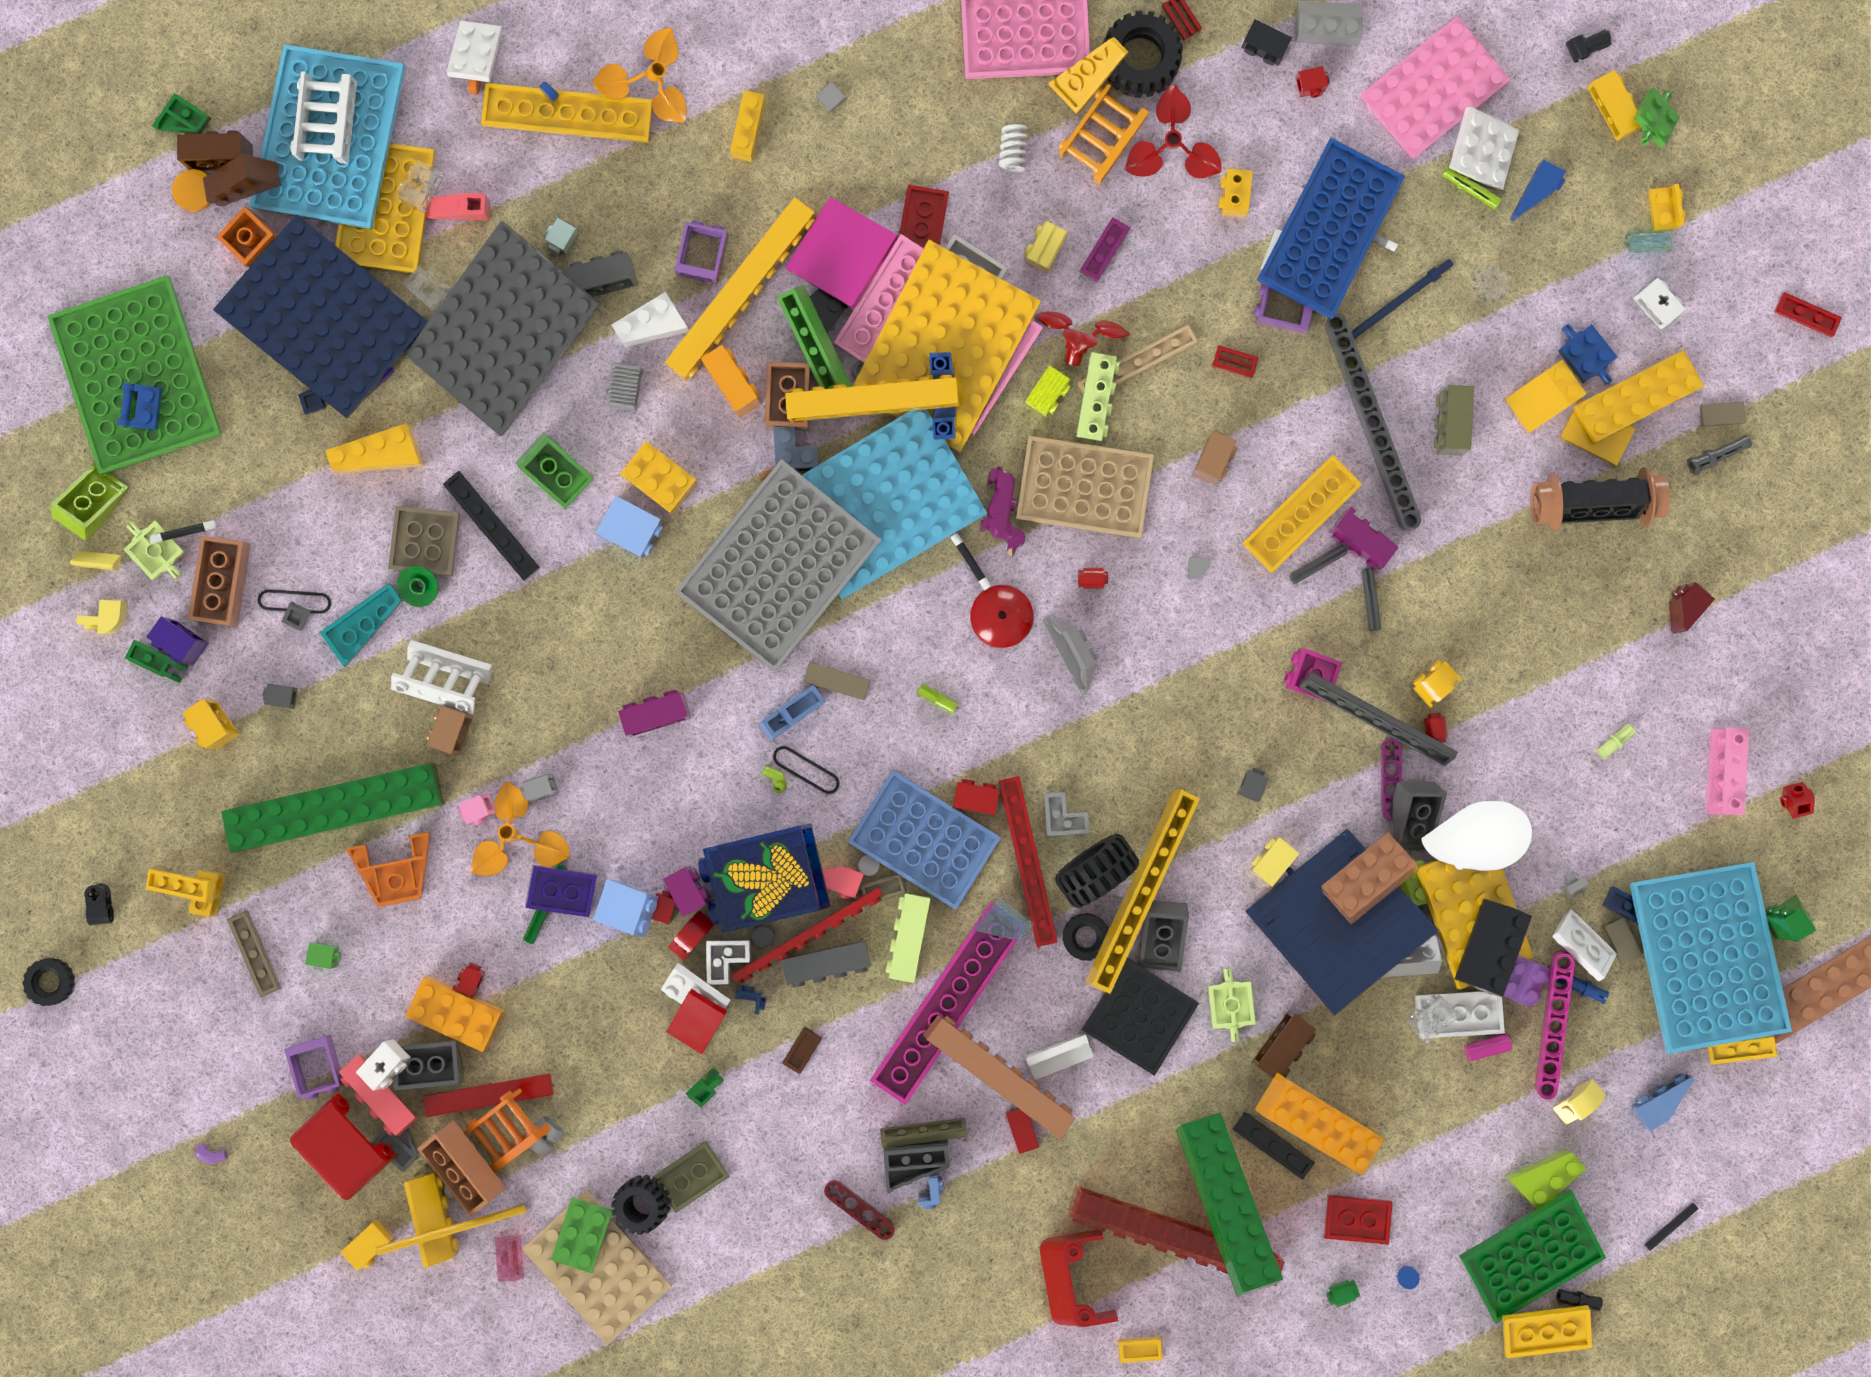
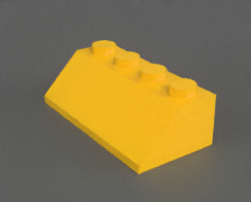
(429, 1213)

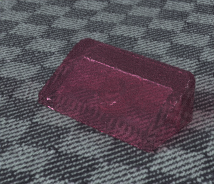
(509, 1258)

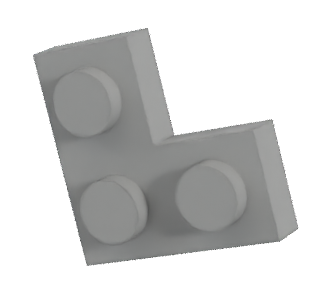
(1059, 821)

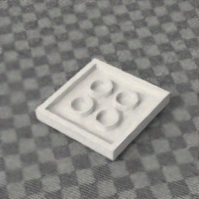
(1484, 148)

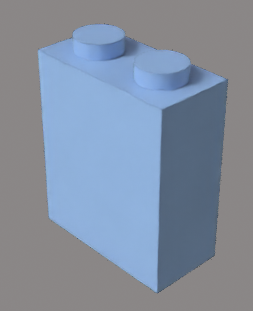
(630, 527)
(626, 908)

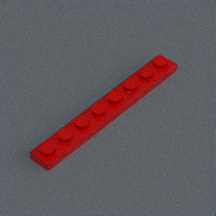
(1028, 861)
(800, 940)

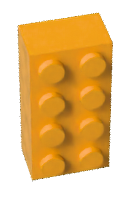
(455, 1014)

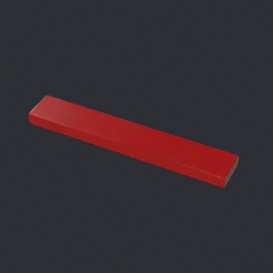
(486, 1095)

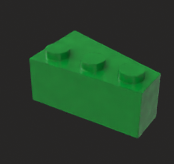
(1789, 920)

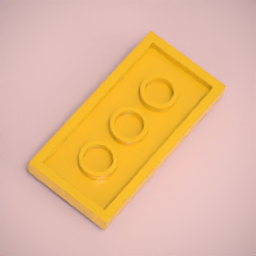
(1547, 1331)

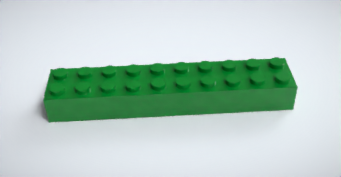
(332, 807)

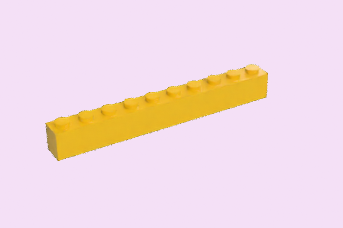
(741, 288)
(1142, 890)

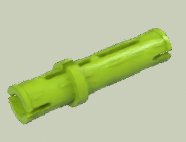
(1492, 200)

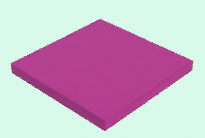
(842, 252)

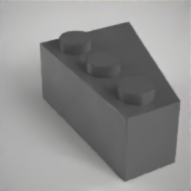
(914, 1161)

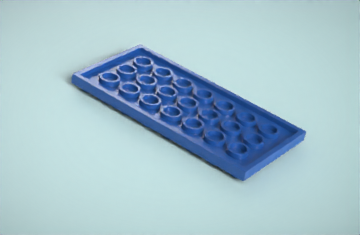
(1331, 228)

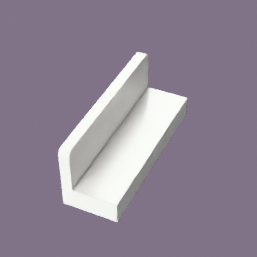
(1059, 1056)

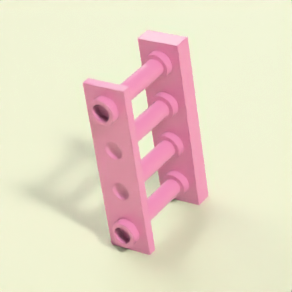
(1727, 771)

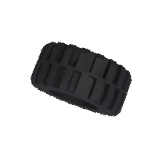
(1166, 40)
(1097, 870)

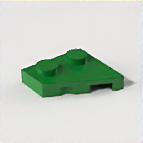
(181, 117)

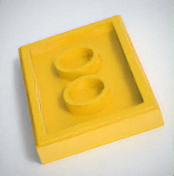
(1608, 449)

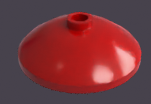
(997, 631)

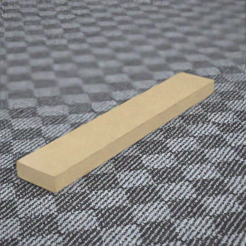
(1152, 355)

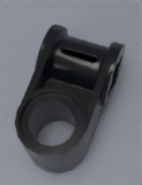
(98, 908)

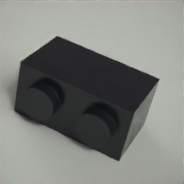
(1266, 43)

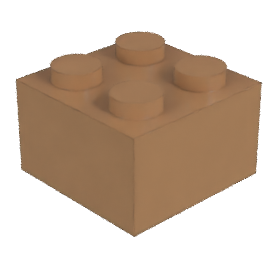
(1214, 458)
(449, 730)

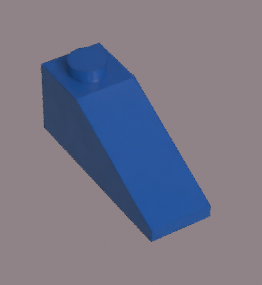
(1542, 184)

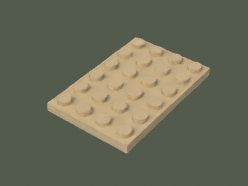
(1084, 487)
(618, 1288)

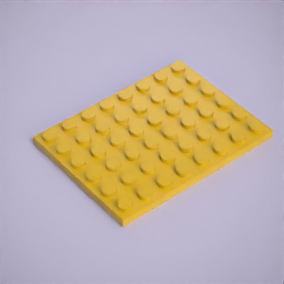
(958, 311)

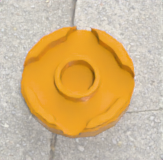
(189, 190)

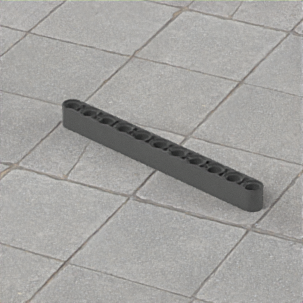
(1372, 433)

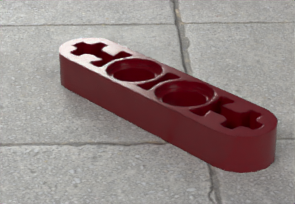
(857, 1212)

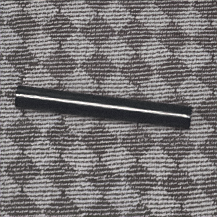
(1671, 1226)

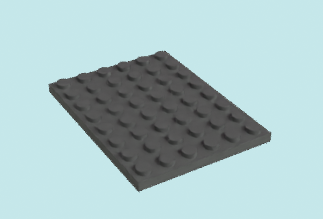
(502, 328)

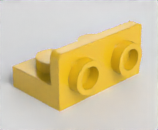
(1666, 208)

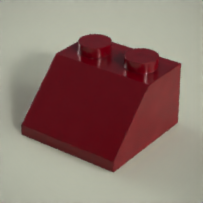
(1687, 606)

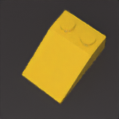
(1545, 396)

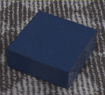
(311, 402)

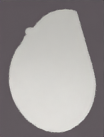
(1481, 837)

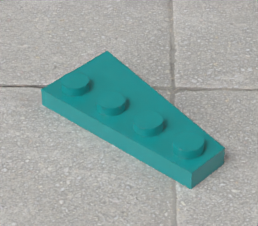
(356, 627)

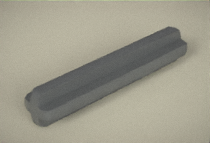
(1318, 564)
(1371, 599)

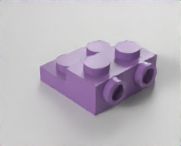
(1527, 981)

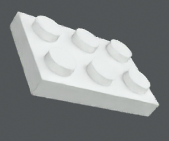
(474, 51)
(1584, 945)
(681, 982)

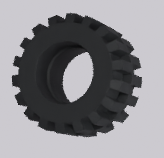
(630, 1216)

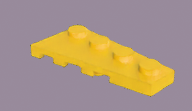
(1084, 79)

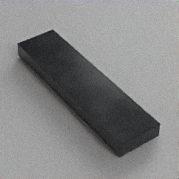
(1273, 1145)

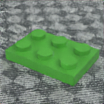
(582, 1235)

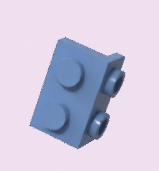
(930, 1200)

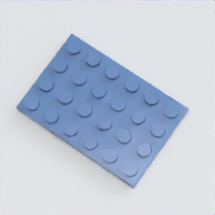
(924, 839)

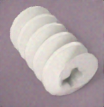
(1011, 147)

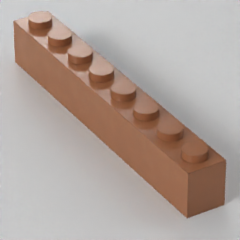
(999, 1076)

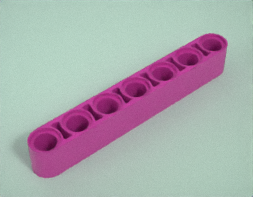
(1557, 1035)

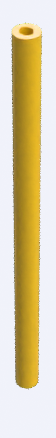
(431, 1235)

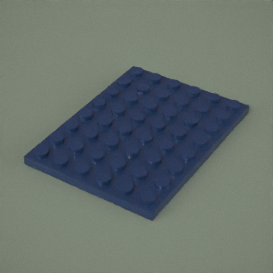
(321, 316)

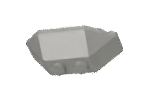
(1074, 651)

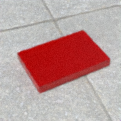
(924, 214)
(696, 1021)
(1358, 1219)

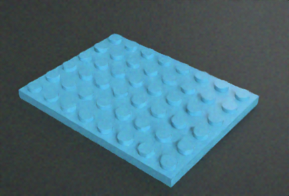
(320, 184)
(901, 490)
(1710, 957)

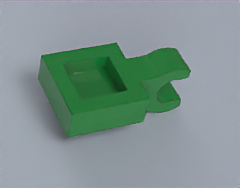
(704, 1090)

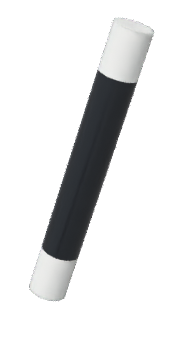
(182, 532)
(970, 561)

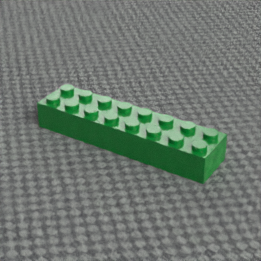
(1229, 1204)

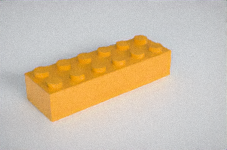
(1319, 1124)

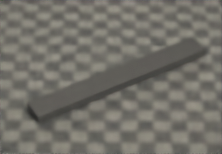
(1378, 719)

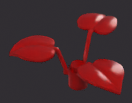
(1143, 157)
(1076, 341)

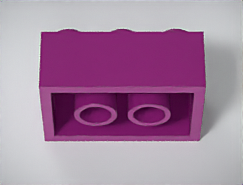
(654, 713)

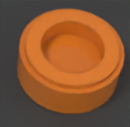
(474, 86)

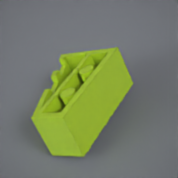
(1546, 1178)

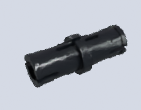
(1579, 1299)

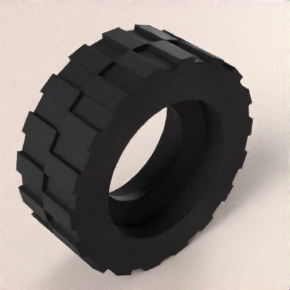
(1074, 925)
(32, 977)

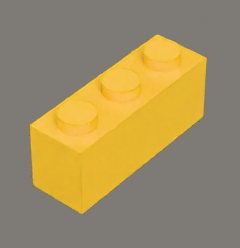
(1615, 104)
(748, 126)

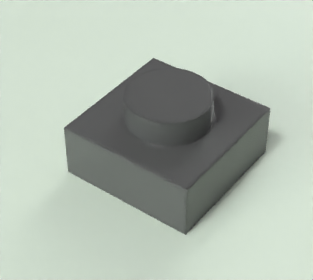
(296, 616)

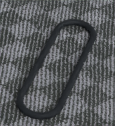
(293, 592)
(801, 777)

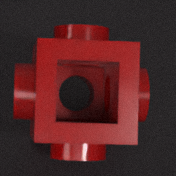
(1798, 800)

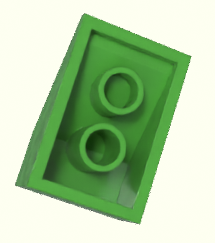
(554, 470)

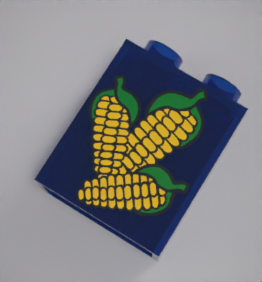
(764, 878)

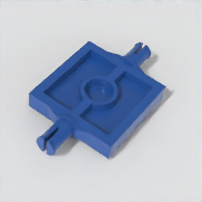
(1587, 354)

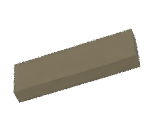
(836, 681)

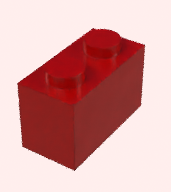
(975, 797)

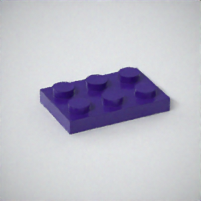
(560, 891)

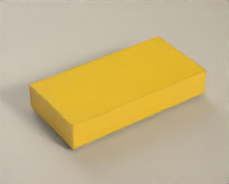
(1140, 1349)

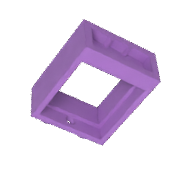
(695, 272)
(1259, 311)
(297, 1073)

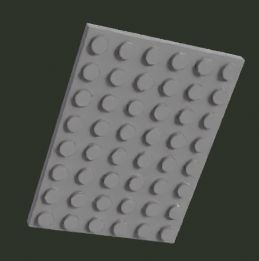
(778, 565)

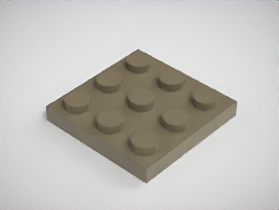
(424, 540)

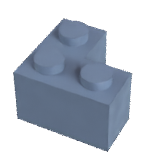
(785, 448)

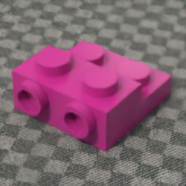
(1307, 661)

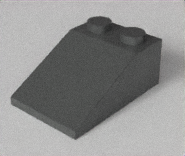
(1416, 812)
(1164, 936)

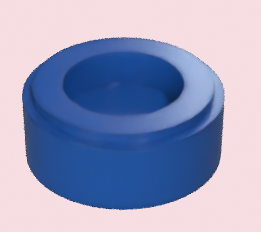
(549, 91)
(1408, 1277)

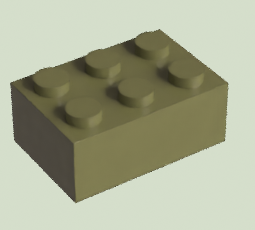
(1454, 420)

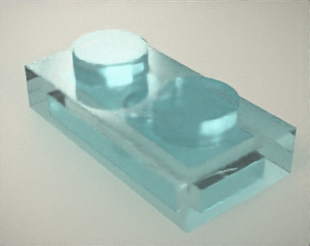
(1649, 242)

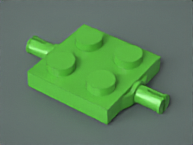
(1656, 117)

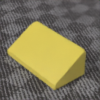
(96, 560)

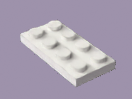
(1477, 1013)

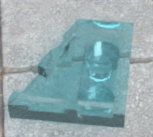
(1004, 921)

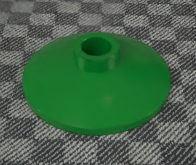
(410, 591)

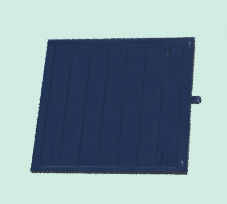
(1319, 942)

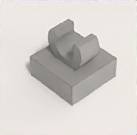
(1575, 886)

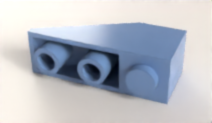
(1660, 1105)

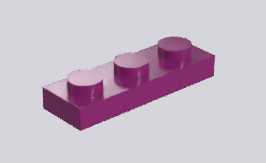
(1104, 249)

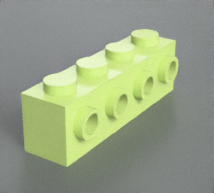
(1096, 396)
(909, 937)

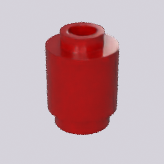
(1092, 578)
(1436, 727)

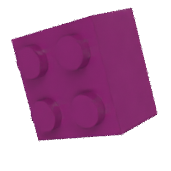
(687, 890)

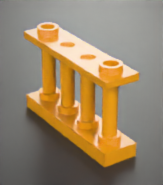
(1111, 152)

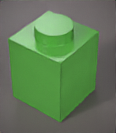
(323, 955)

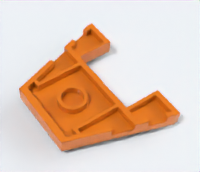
(395, 880)

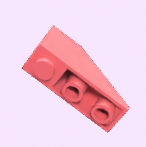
(459, 207)
(843, 880)

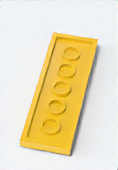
(1638, 396)
(1302, 514)

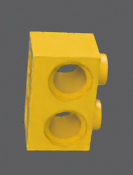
(208, 909)

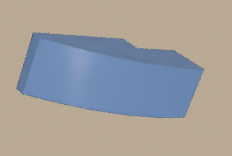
(791, 713)

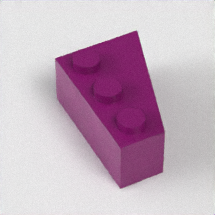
(1363, 539)

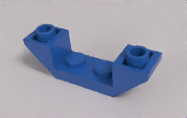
(945, 418)

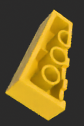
(380, 451)

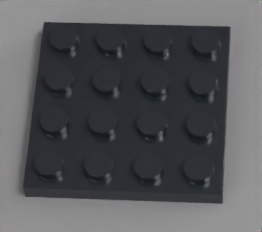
(1140, 1017)

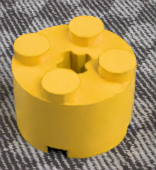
(1436, 683)

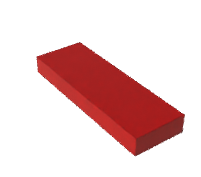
(1807, 314)

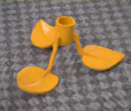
(662, 49)
(488, 856)

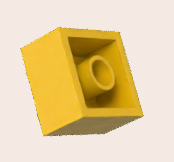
(209, 724)

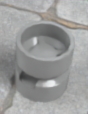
(544, 1144)

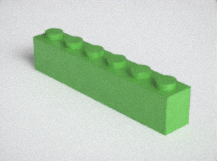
(813, 338)

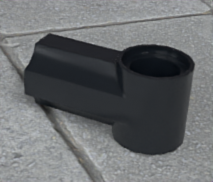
(1583, 46)

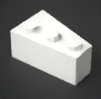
(650, 322)

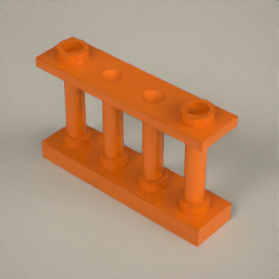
(521, 1141)

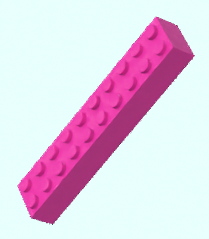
(950, 996)

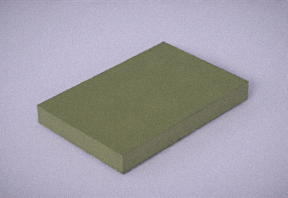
(692, 1176)

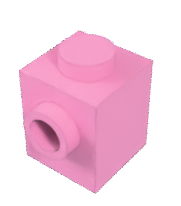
(477, 809)

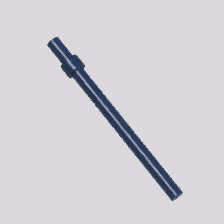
(1432, 276)

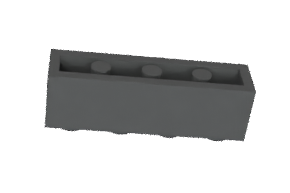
(826, 962)

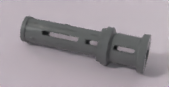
(1710, 458)

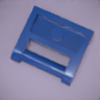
(147, 406)

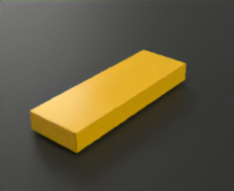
(1743, 1050)

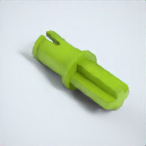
(937, 698)

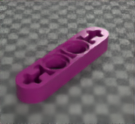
(1387, 779)

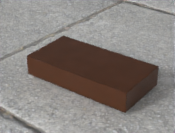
(802, 1050)

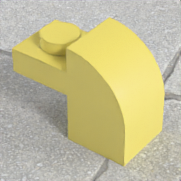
(109, 620)
(1581, 1103)

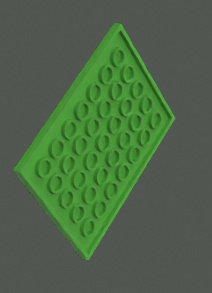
(139, 341)

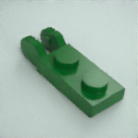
(153, 660)

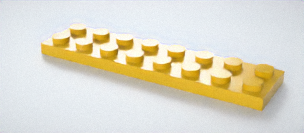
(569, 115)

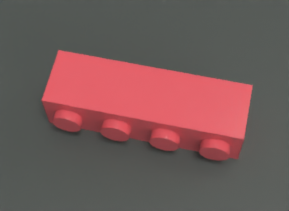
(383, 1103)

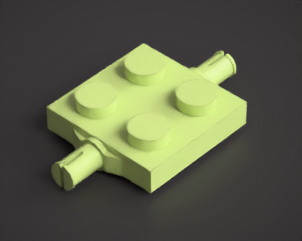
(155, 557)
(1231, 1004)

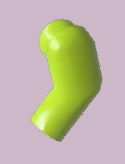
(777, 777)

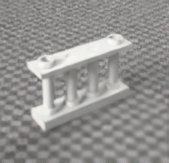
(342, 128)
(446, 661)

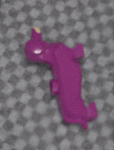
(999, 511)

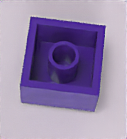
(176, 640)

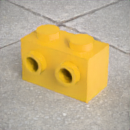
(1236, 192)

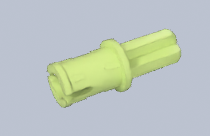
(1616, 741)

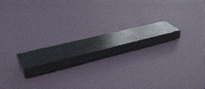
(491, 525)

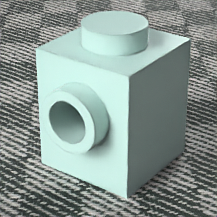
(560, 236)

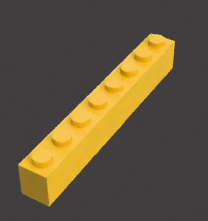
(872, 399)

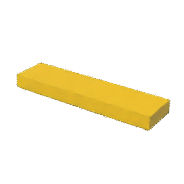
(180, 885)

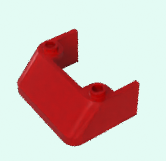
(1055, 1258)

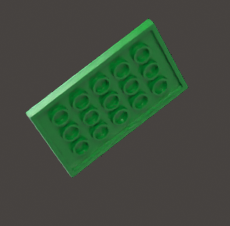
(1532, 1256)

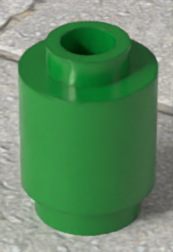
(1343, 1293)

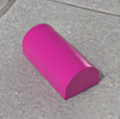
(1487, 1047)

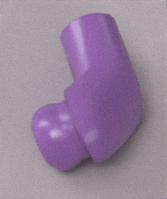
(208, 1157)

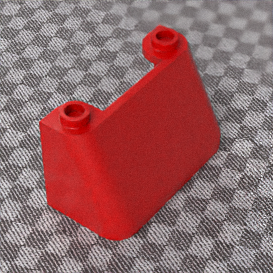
(339, 1149)

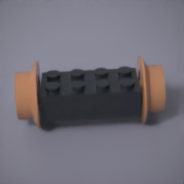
(1595, 501)

